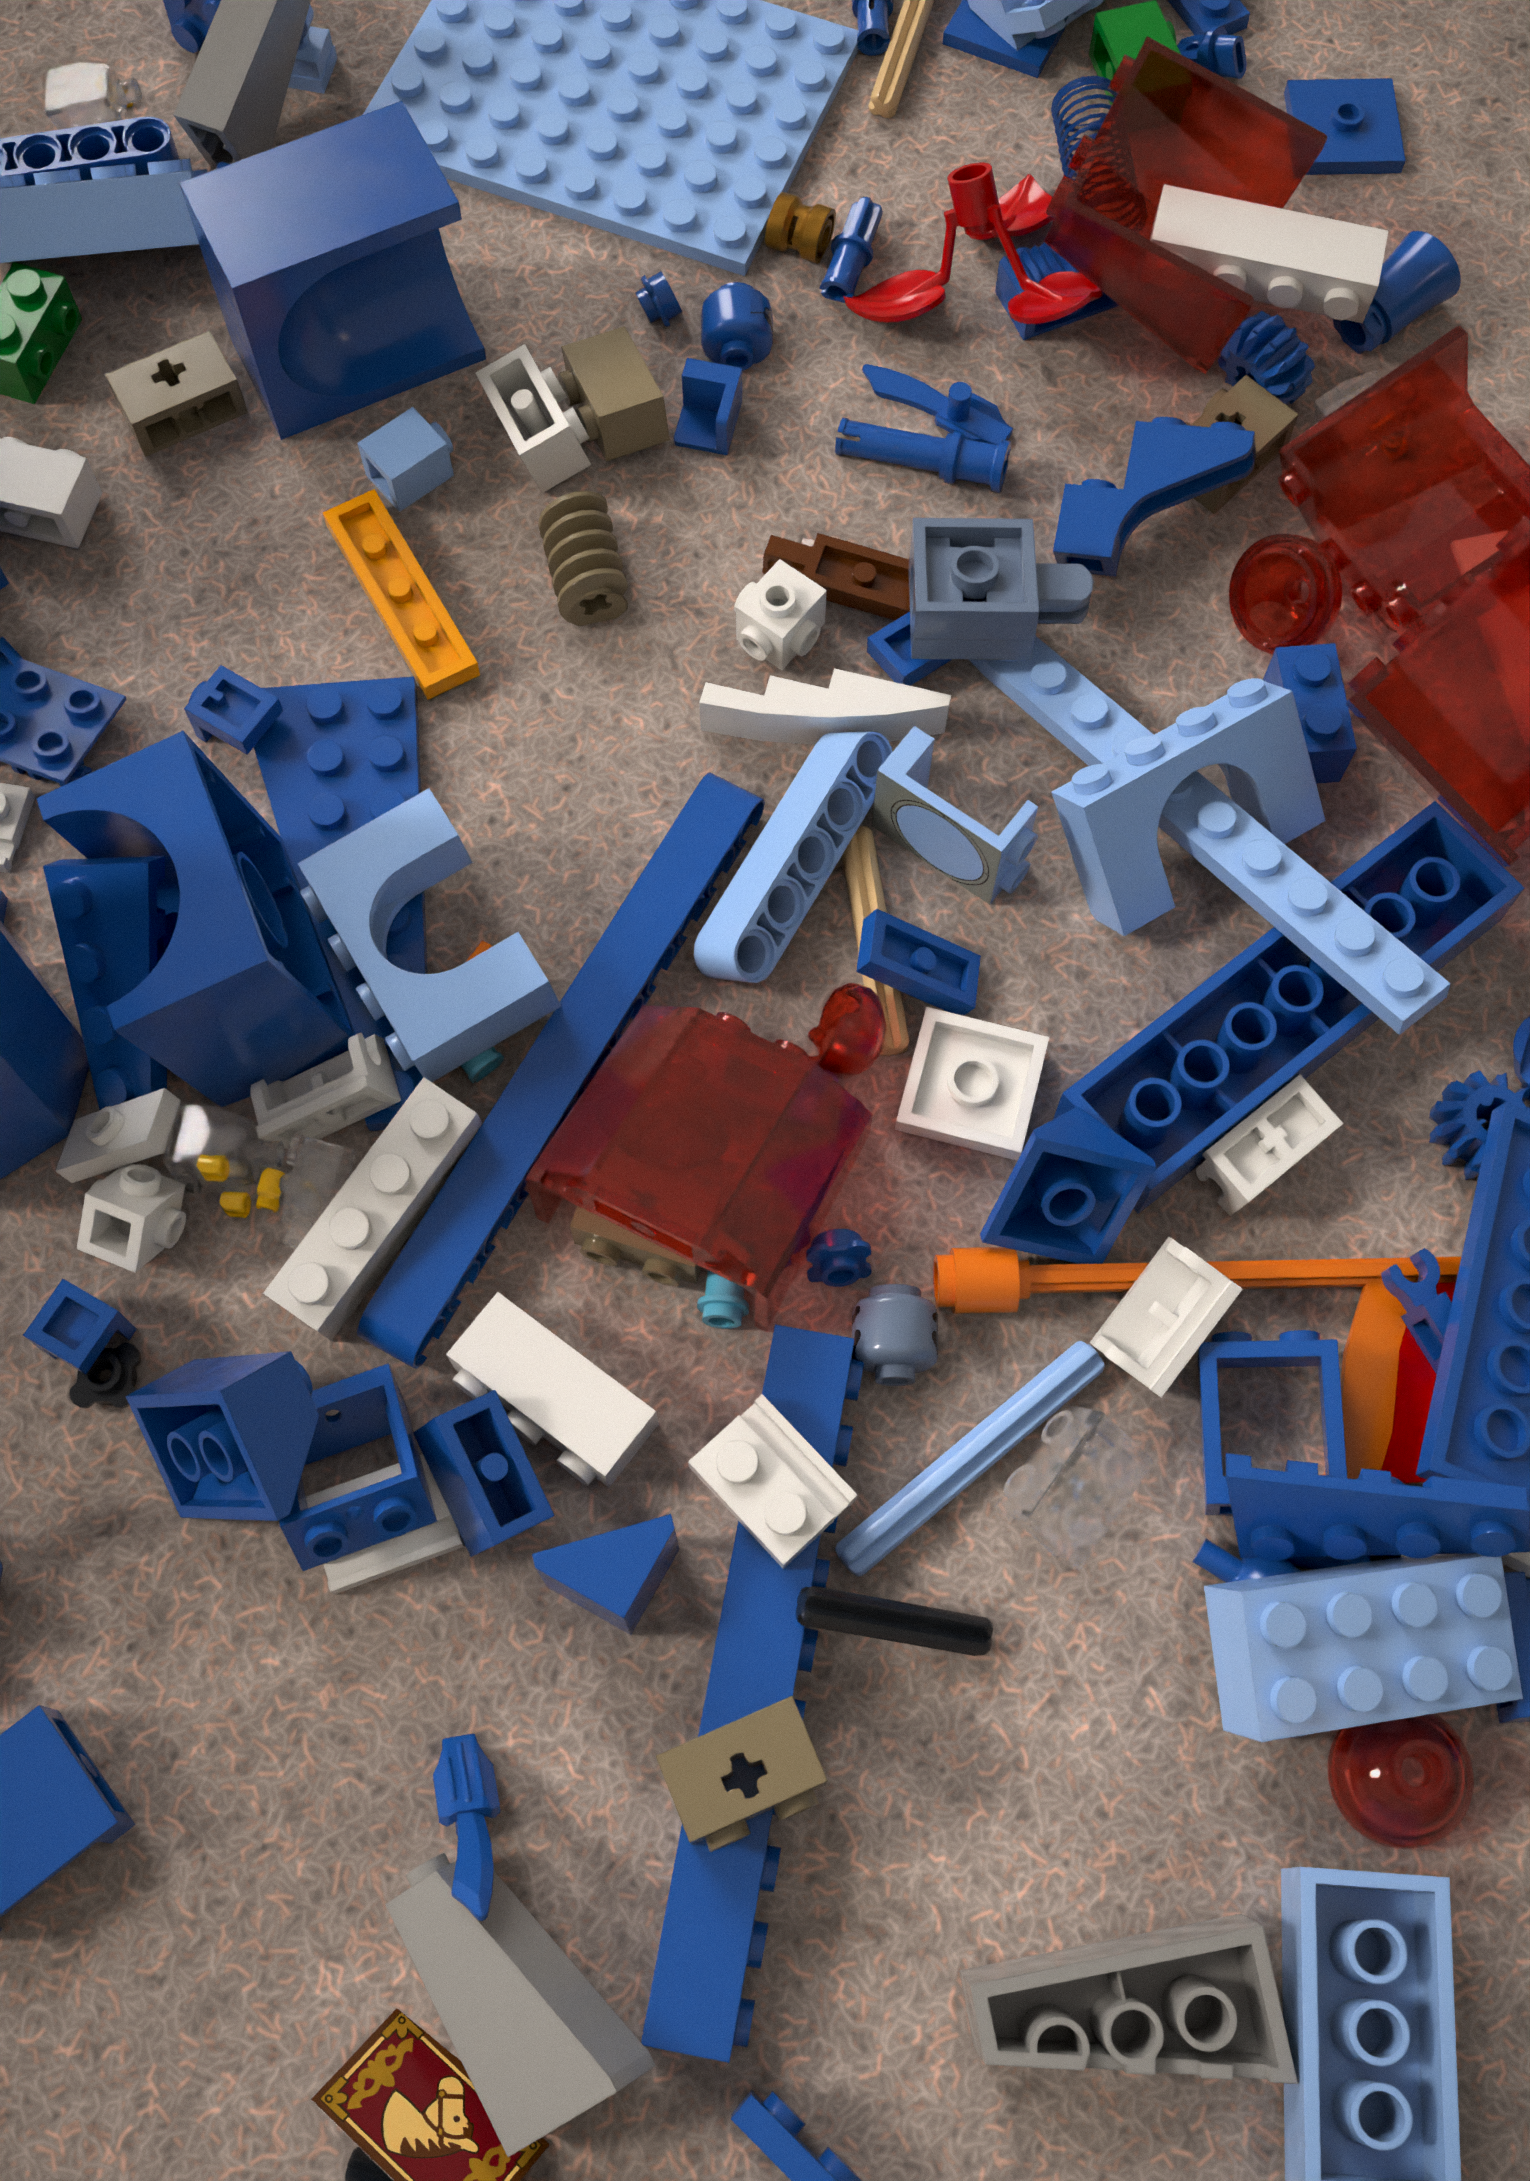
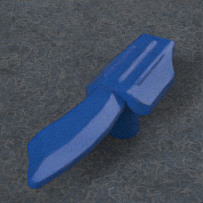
(957, 412)
(466, 1795)

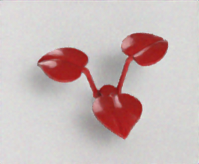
(983, 218)

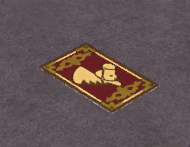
(418, 2110)

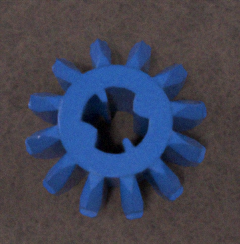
(1268, 355)
(1459, 1116)

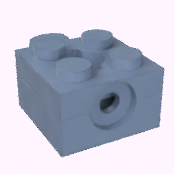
(999, 567)

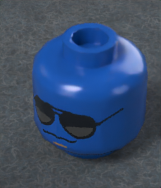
(736, 325)

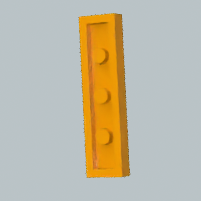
(401, 594)

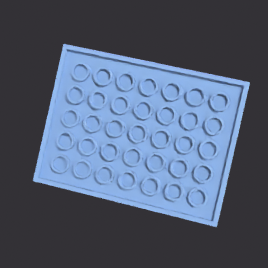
(626, 111)

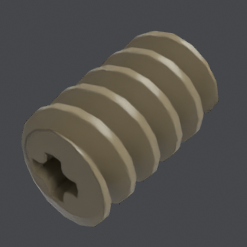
(583, 558)

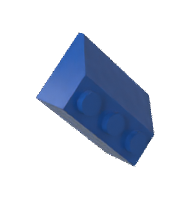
(230, 1434)

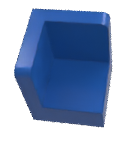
(709, 406)
(76, 1326)

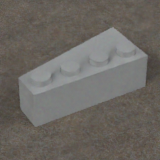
(1125, 1999)

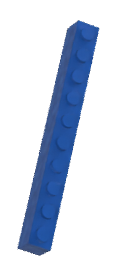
(755, 1663)

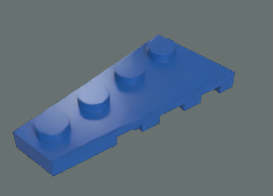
(109, 947)
(1371, 1515)

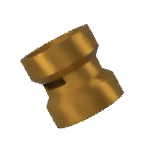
(805, 226)

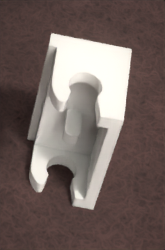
(327, 1094)
(1267, 1143)
(1165, 1316)

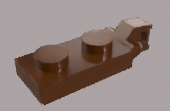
(848, 571)

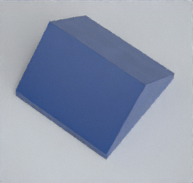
(1069, 1191)
(612, 1571)

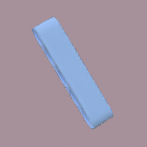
(792, 858)

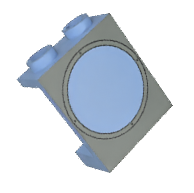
(942, 832)

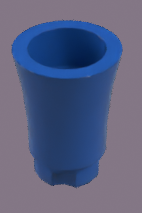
(1410, 283)

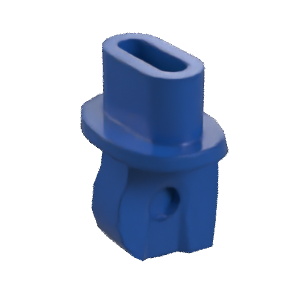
(1216, 52)

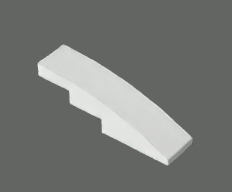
(806, 712)

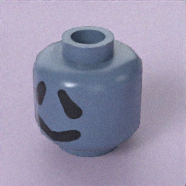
(895, 1333)

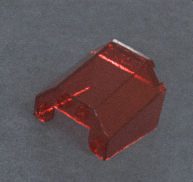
(1183, 131)
(1409, 486)
(1461, 701)
(708, 1147)

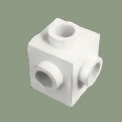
(780, 615)
(131, 1216)

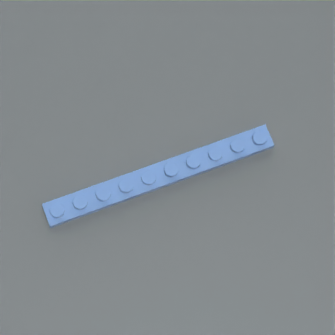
(1233, 846)

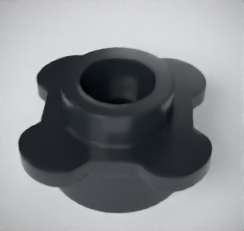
(123, 1378)

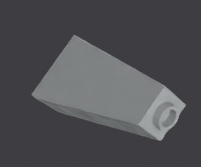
(241, 78)
(514, 2008)

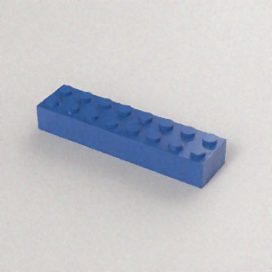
(1278, 1010)

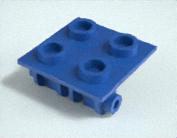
(51, 721)

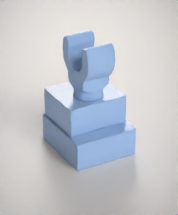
(313, 59)

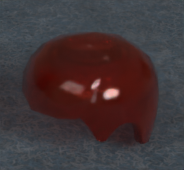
(849, 1031)

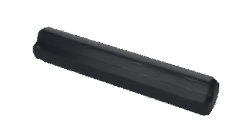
(893, 1621)

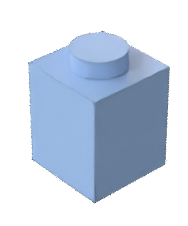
(407, 458)

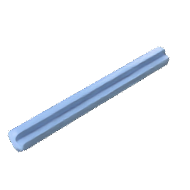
(969, 1458)

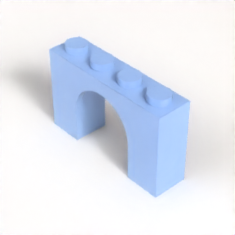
(1116, 806)
(435, 1016)

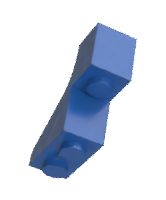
(1164, 469)

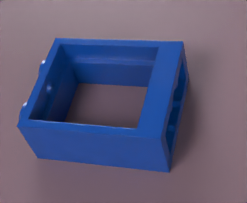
(1292, 1349)
(368, 1410)

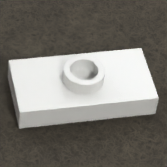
(118, 1135)

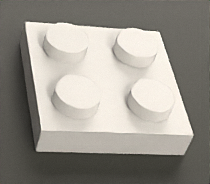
(972, 1083)

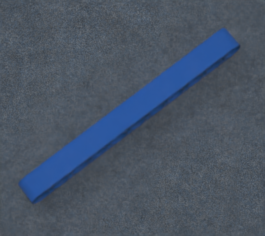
(579, 1036)

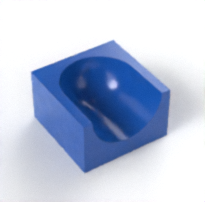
(335, 267)
(245, 971)

